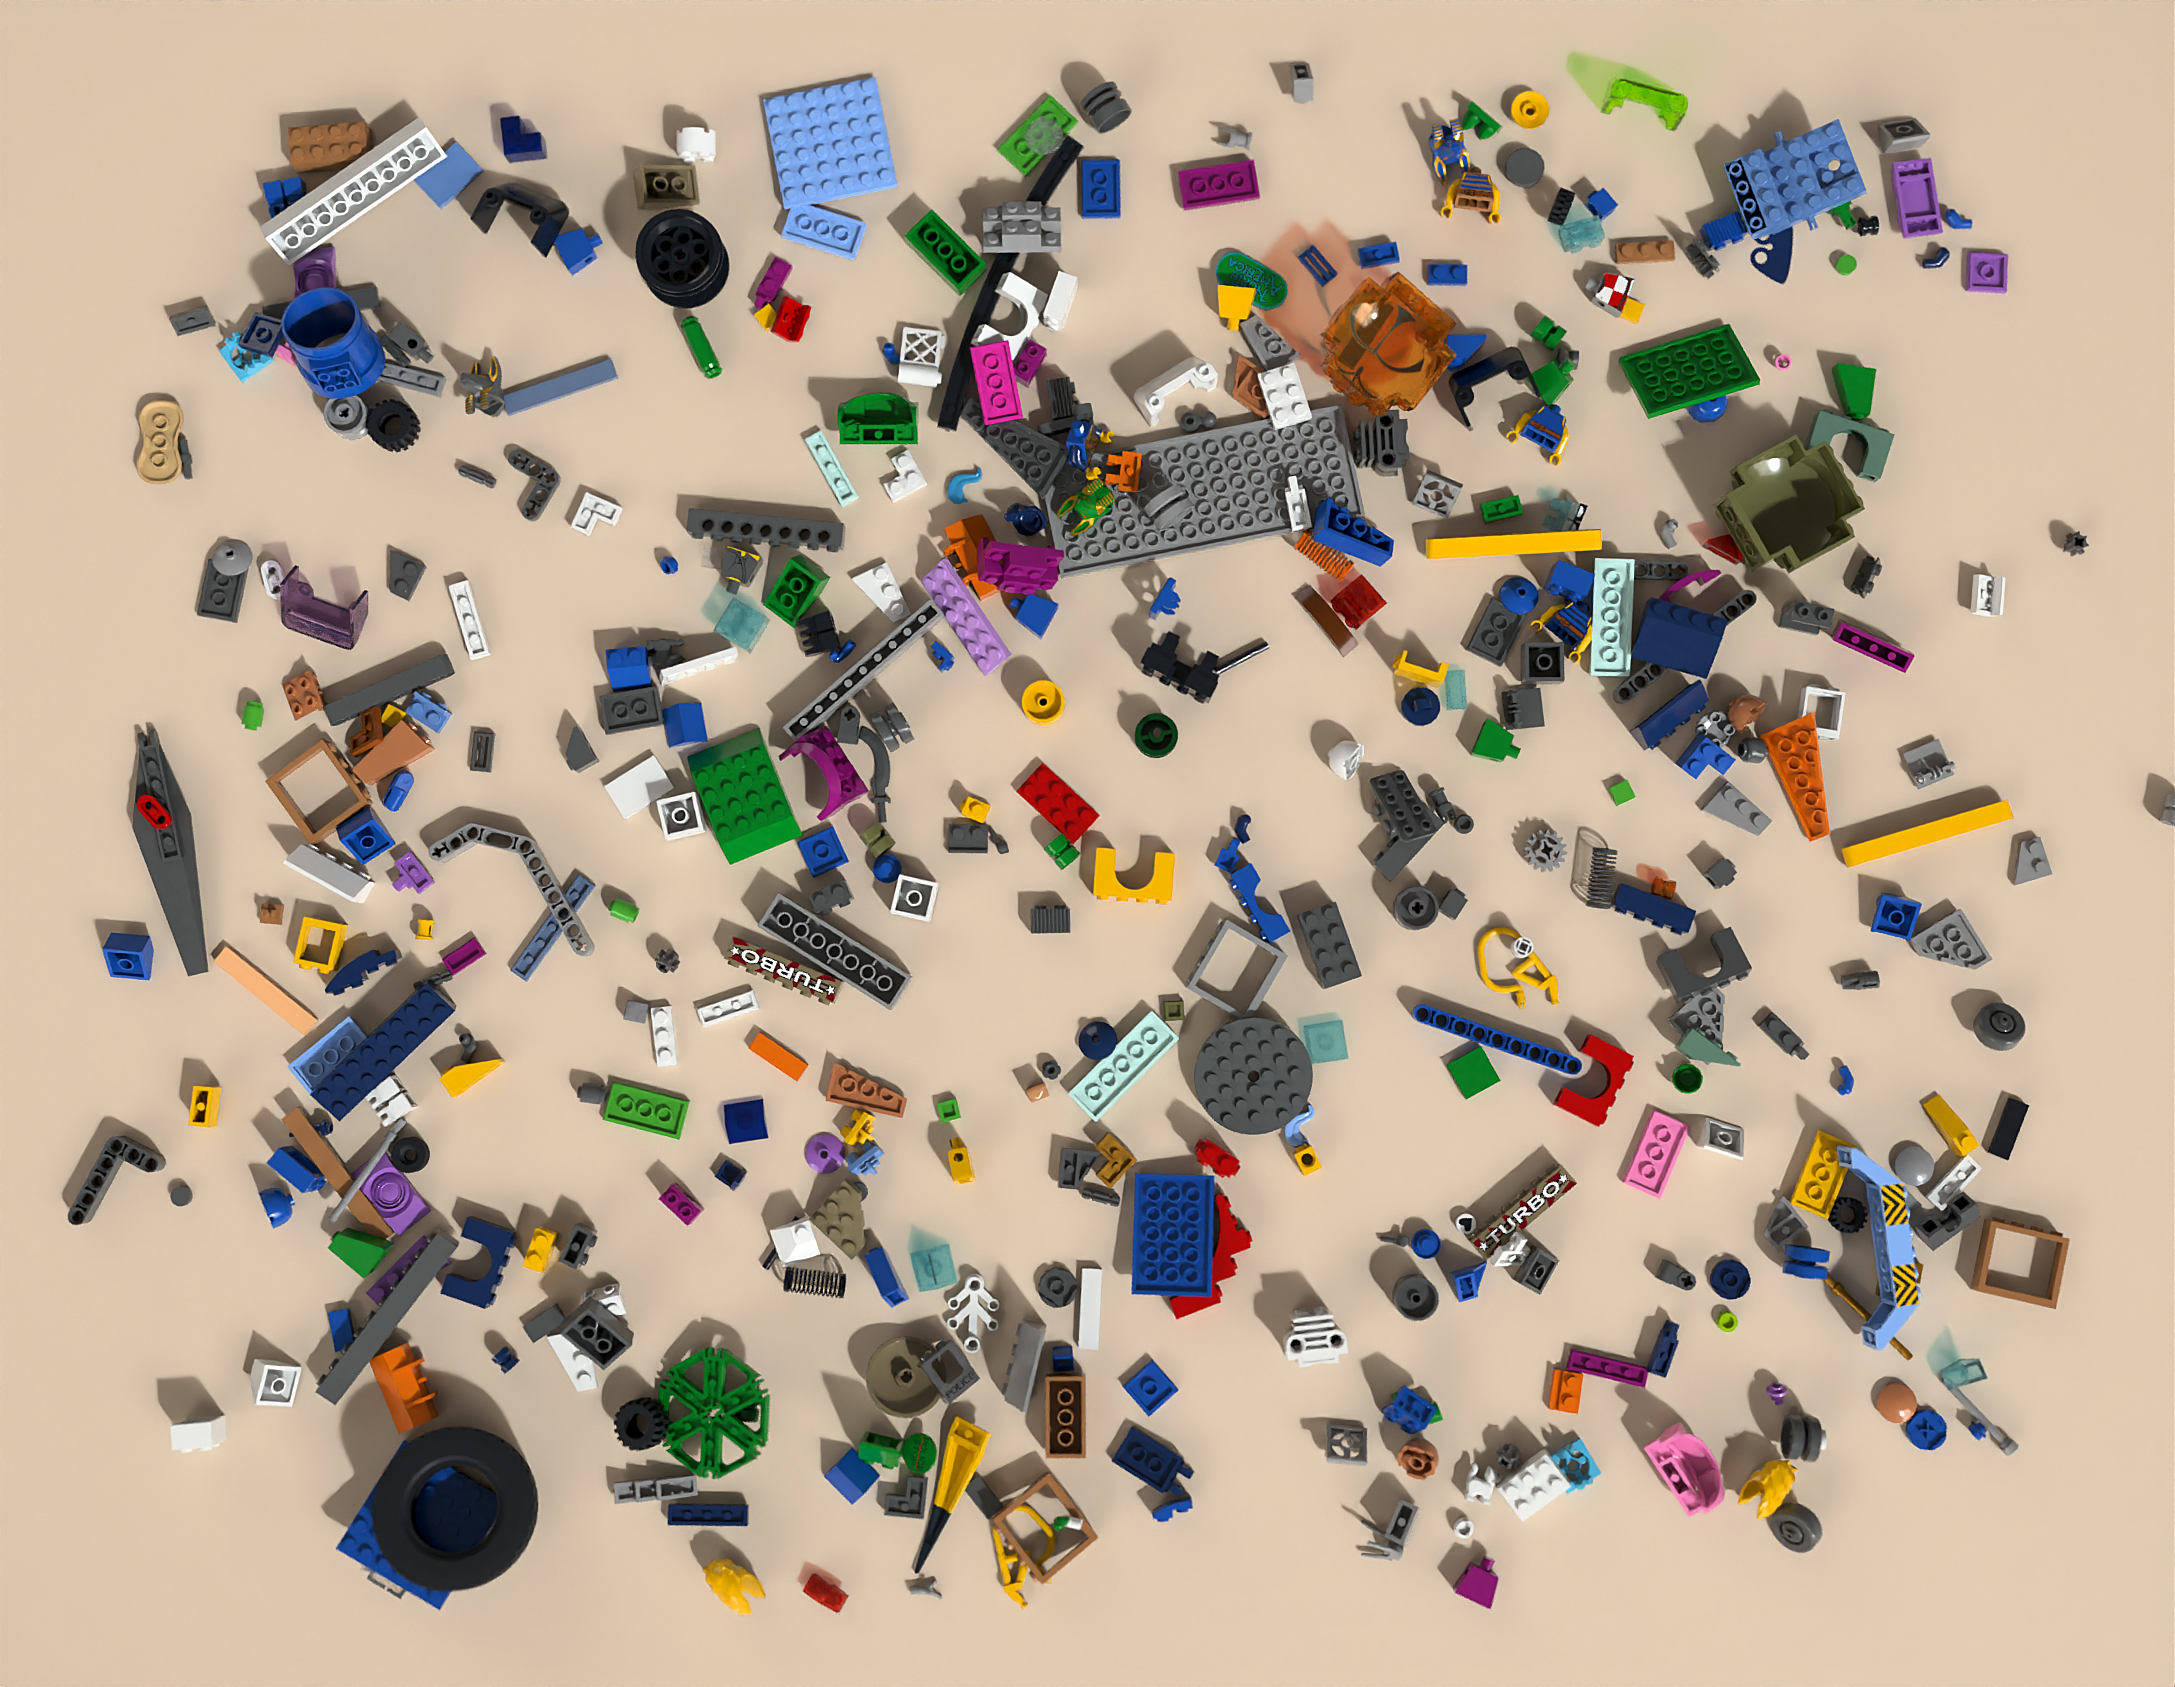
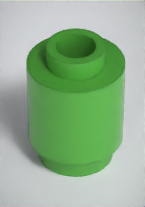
(252, 715)
(623, 910)

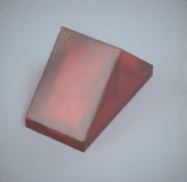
(1725, 548)

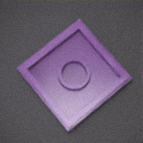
(1986, 272)

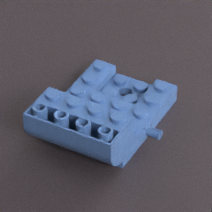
(1794, 180)

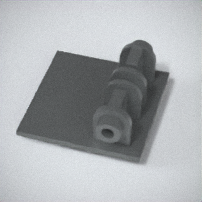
(1701, 248)
(1522, 708)

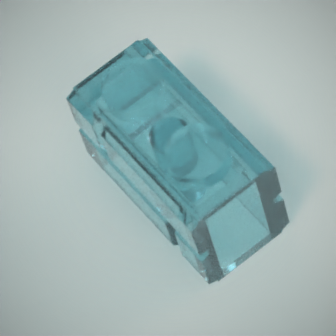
(1581, 234)

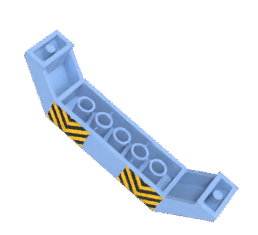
(1891, 1246)

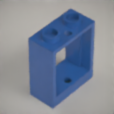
(297, 1169)

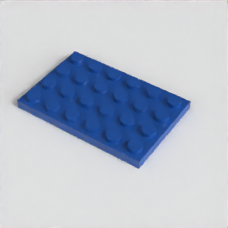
(1173, 1235)

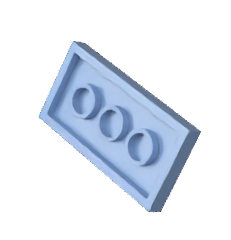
(824, 231)
(327, 1053)

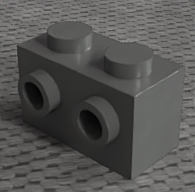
(831, 897)
(578, 1245)

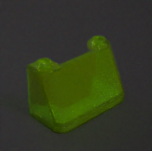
(1671, 102)

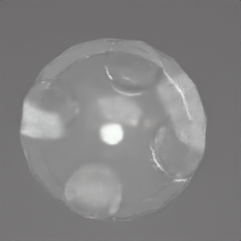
(1044, 136)

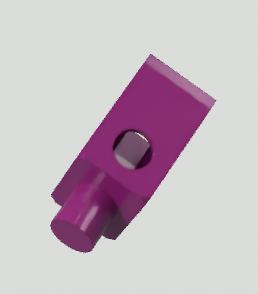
(1478, 1583)

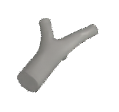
(925, 1590)

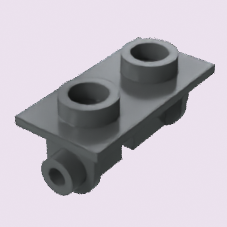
(1870, 569)

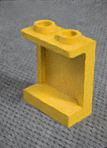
(1418, 673)

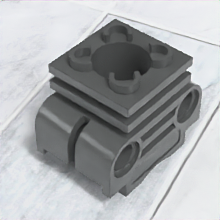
(1382, 443)

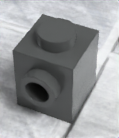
(1720, 873)

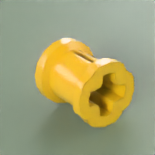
(425, 929)

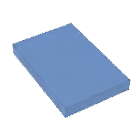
(449, 176)

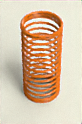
(1301, 542)

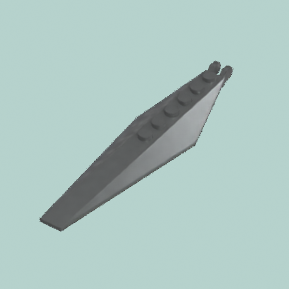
(171, 854)

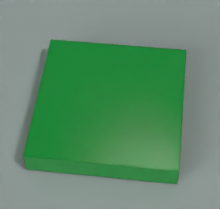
(1473, 1072)

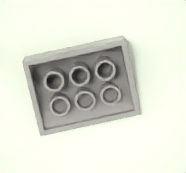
(1025, 1364)

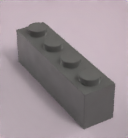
(1400, 853)

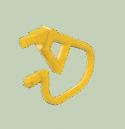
(1550, 982)
(1012, 1587)

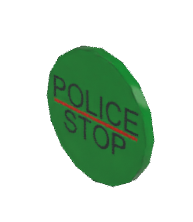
(919, 1453)

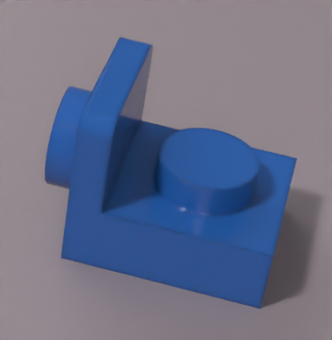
(941, 653)

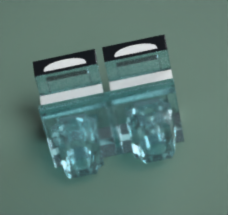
(1568, 516)

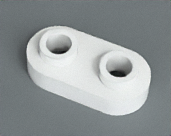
(272, 581)

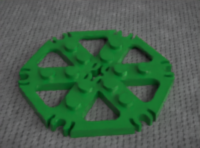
(719, 1425)

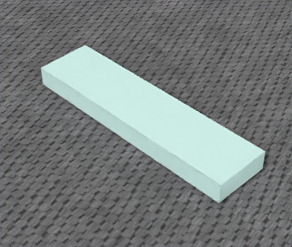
(831, 468)

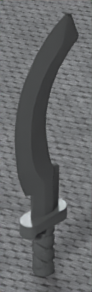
(882, 770)

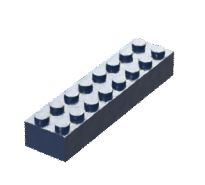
(383, 1050)

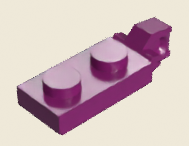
(772, 282)

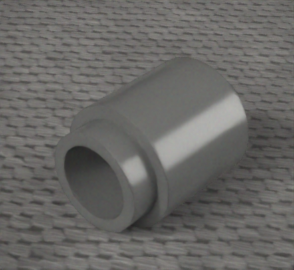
(592, 1093)

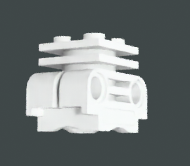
(1314, 1336)

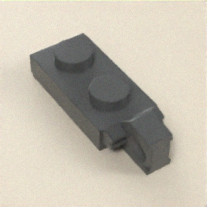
(1783, 1036)

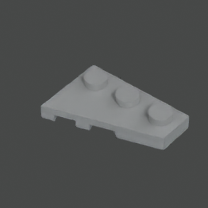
(1736, 809)

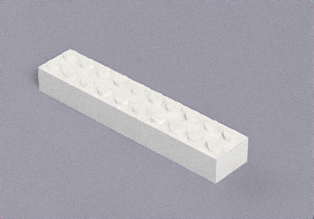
(353, 191)

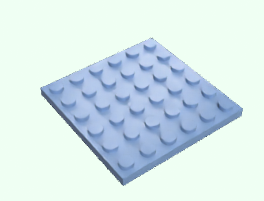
(830, 143)

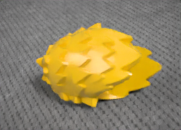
(1773, 1481)
(730, 1581)

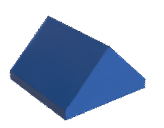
(685, 724)
(852, 1476)

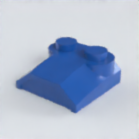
(1895, 915)

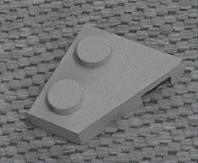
(2031, 861)
(1783, 1224)

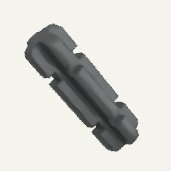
(394, 351)
(477, 476)
(436, 979)
(1100, 1197)

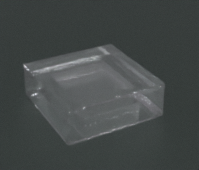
(712, 558)

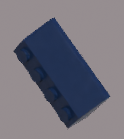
(1670, 715)

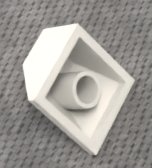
(794, 1241)
(274, 1382)

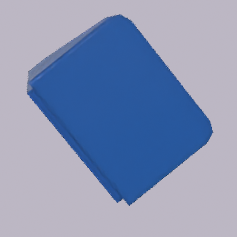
(1063, 1358)

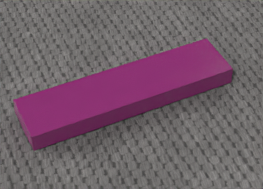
(1607, 1368)

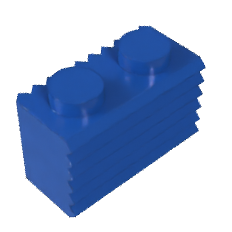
(1723, 231)

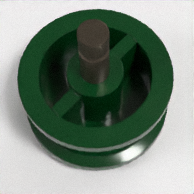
(1156, 735)

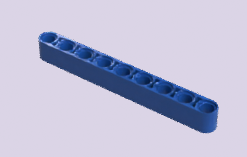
(1506, 1039)

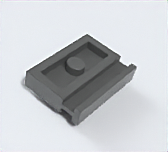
(968, 839)

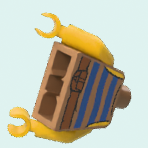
(1474, 192)

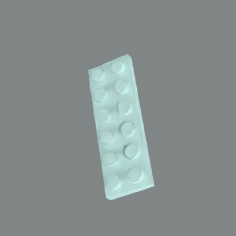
(1612, 617)
(1124, 1066)

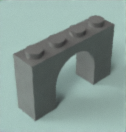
(1686, 986)

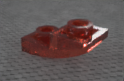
(825, 1594)

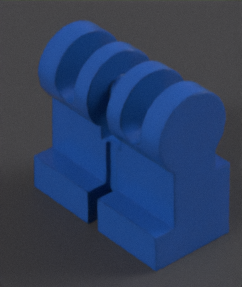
(278, 193)

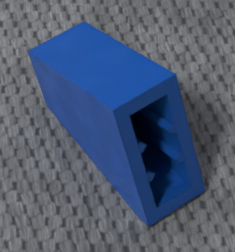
(886, 1277)

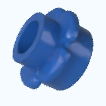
(669, 565)
(1977, 1430)

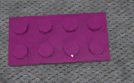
(1218, 185)

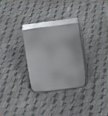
(636, 1011)

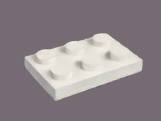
(1284, 396)

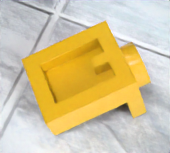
(974, 809)

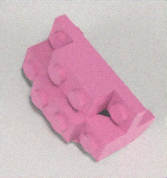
(1687, 1467)

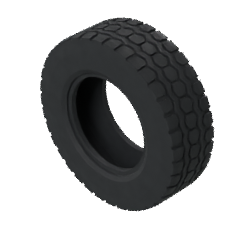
(396, 1504)

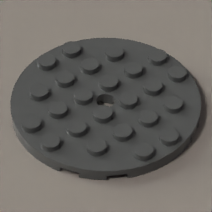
(1246, 1047)

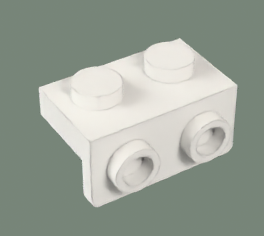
(1987, 595)
(608, 1297)

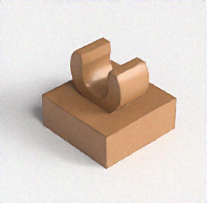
(271, 914)

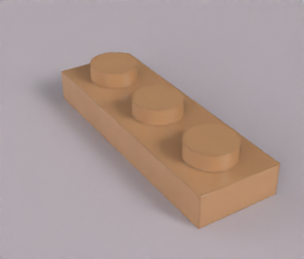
(1644, 252)

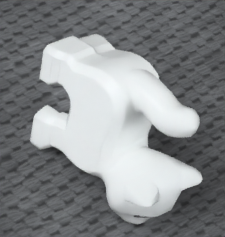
(1481, 1486)

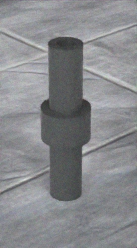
(186, 459)

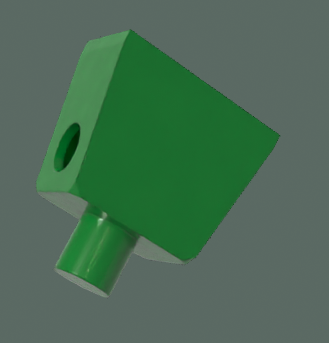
(1553, 379)
(1494, 743)

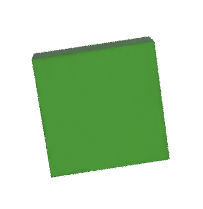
(1621, 792)
(949, 1110)

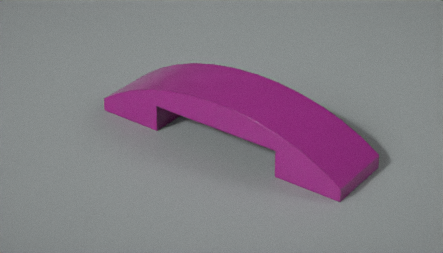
(1702, 577)

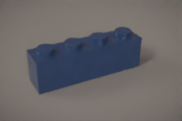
(1652, 908)

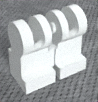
(399, 1102)

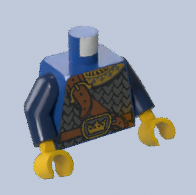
(1082, 445)

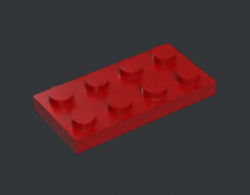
(1057, 803)

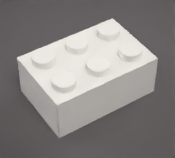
(1533, 1484)

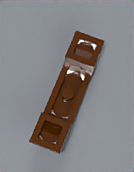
(1327, 620)

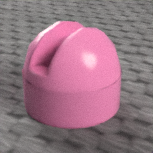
(1785, 358)

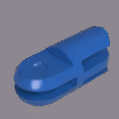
(398, 790)

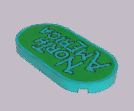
(1241, 271)

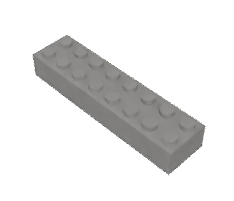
(835, 951)

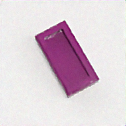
(464, 956)

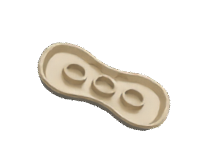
(160, 427)

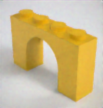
(1158, 889)

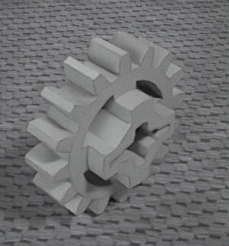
(1547, 858)

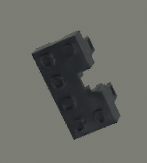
(1195, 680)

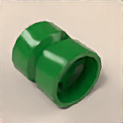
(1548, 333)
(1062, 851)

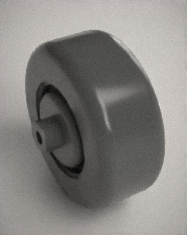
(1999, 1026)
(1796, 1527)

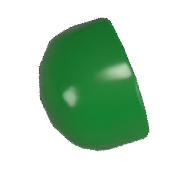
(1687, 1079)

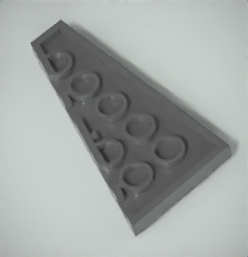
(1026, 451)

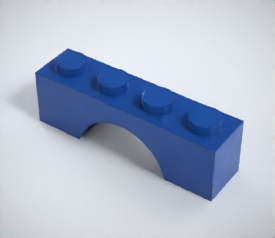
(1271, 926)

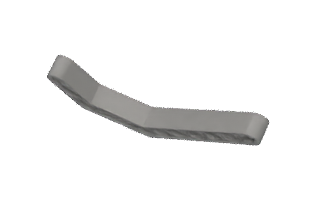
(537, 874)

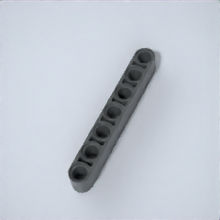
(389, 689)

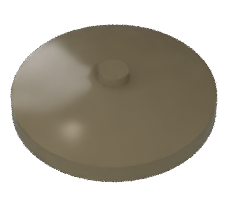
(898, 1383)

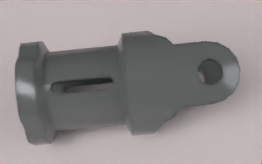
(1442, 805)

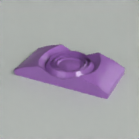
(1916, 198)
(315, 270)
(393, 1195)

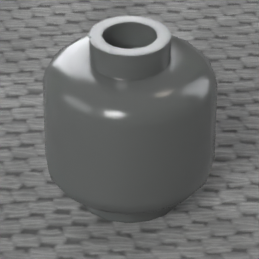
(1752, 750)

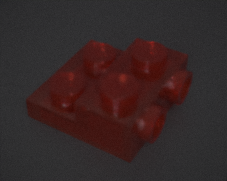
(1358, 602)

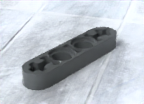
(1649, 570)

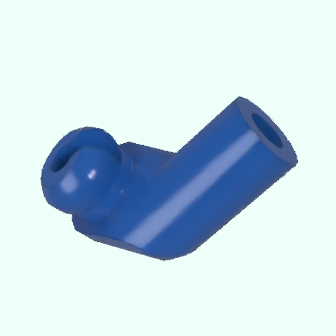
(891, 355)

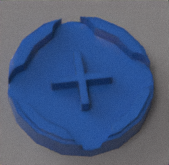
(1926, 1430)

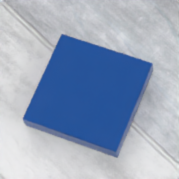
(823, 852)
(1150, 1388)

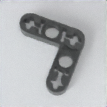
(1081, 412)
(542, 484)

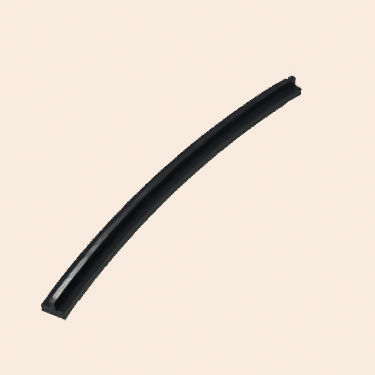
(988, 298)

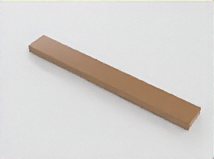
(336, 1173)

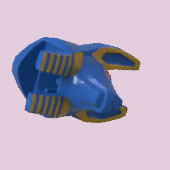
(1448, 148)

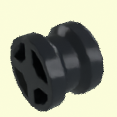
(1868, 225)

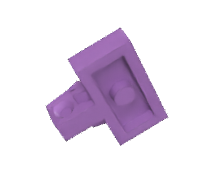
(412, 874)

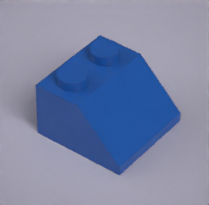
(1465, 347)
(629, 668)
(365, 836)
(129, 956)

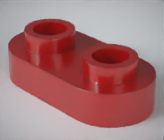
(155, 812)

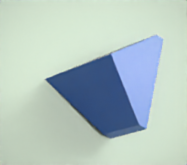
(1467, 1281)

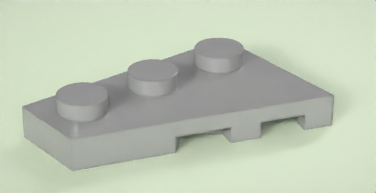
(1267, 345)

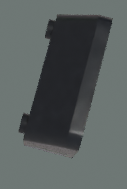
(545, 212)
(1505, 360)

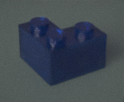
(518, 144)

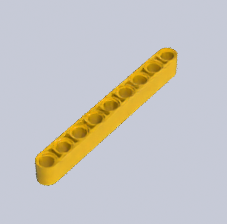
(1514, 543)
(1927, 833)

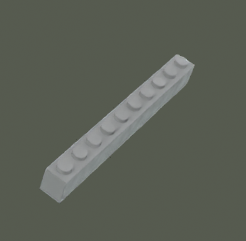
(864, 671)

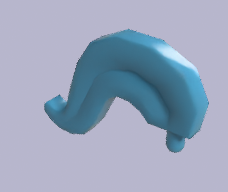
(955, 487)

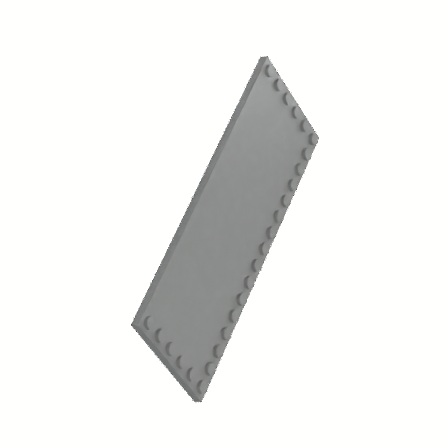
(1229, 475)

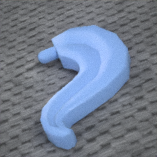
(1292, 1130)

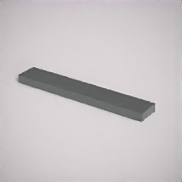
(364, 298)

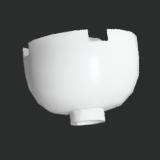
(1344, 758)

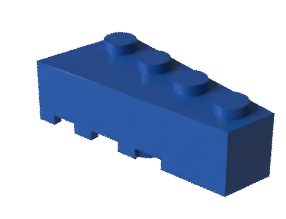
(1350, 534)

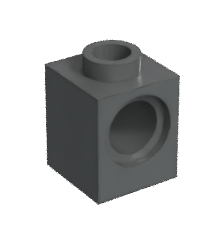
(1452, 903)

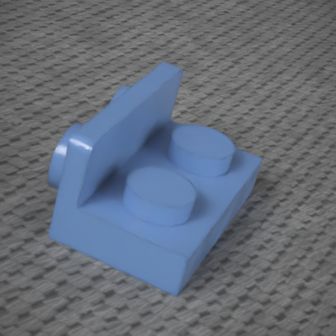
(427, 712)

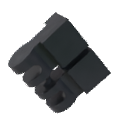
(827, 636)

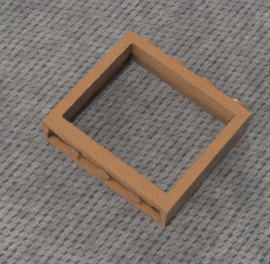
(293, 809)
(1984, 1254)
(1013, 1544)

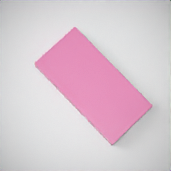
(1656, 1154)

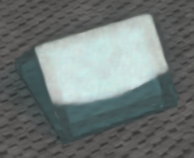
(934, 1268)

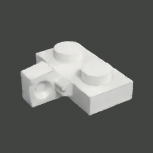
(1512, 1254)

